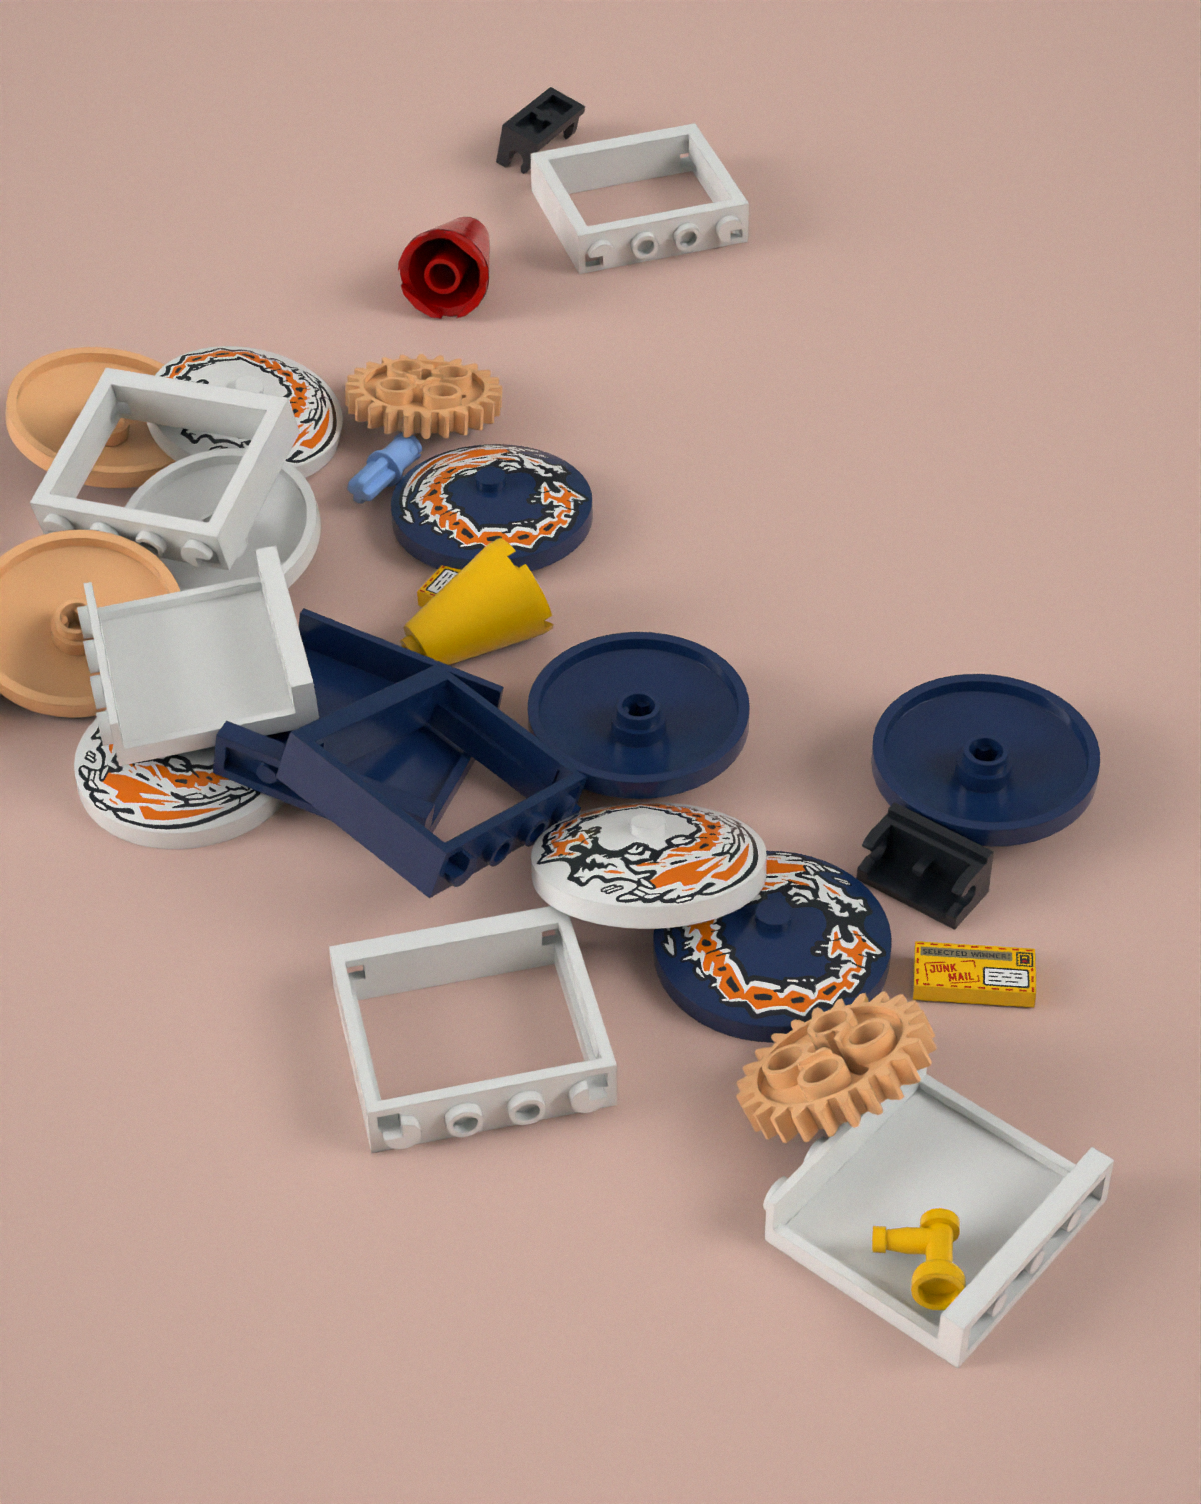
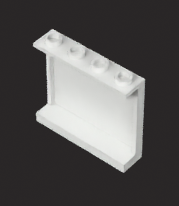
(196, 659)
(924, 1154)

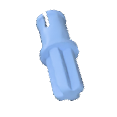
(384, 468)

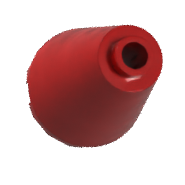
(447, 268)

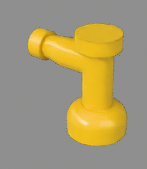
(938, 1278)

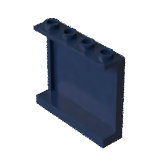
(347, 665)

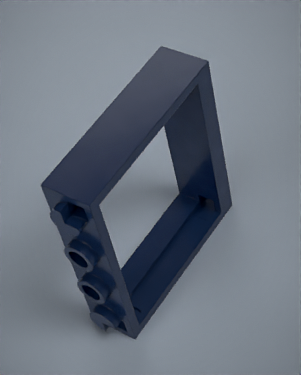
(317, 772)

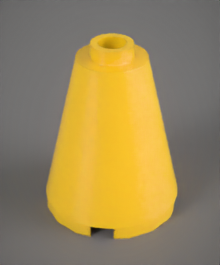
(480, 609)

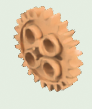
(423, 396)
(836, 1067)

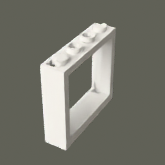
(629, 160)
(180, 404)
(460, 954)

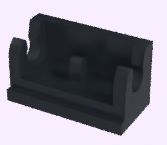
(537, 126)
(926, 866)

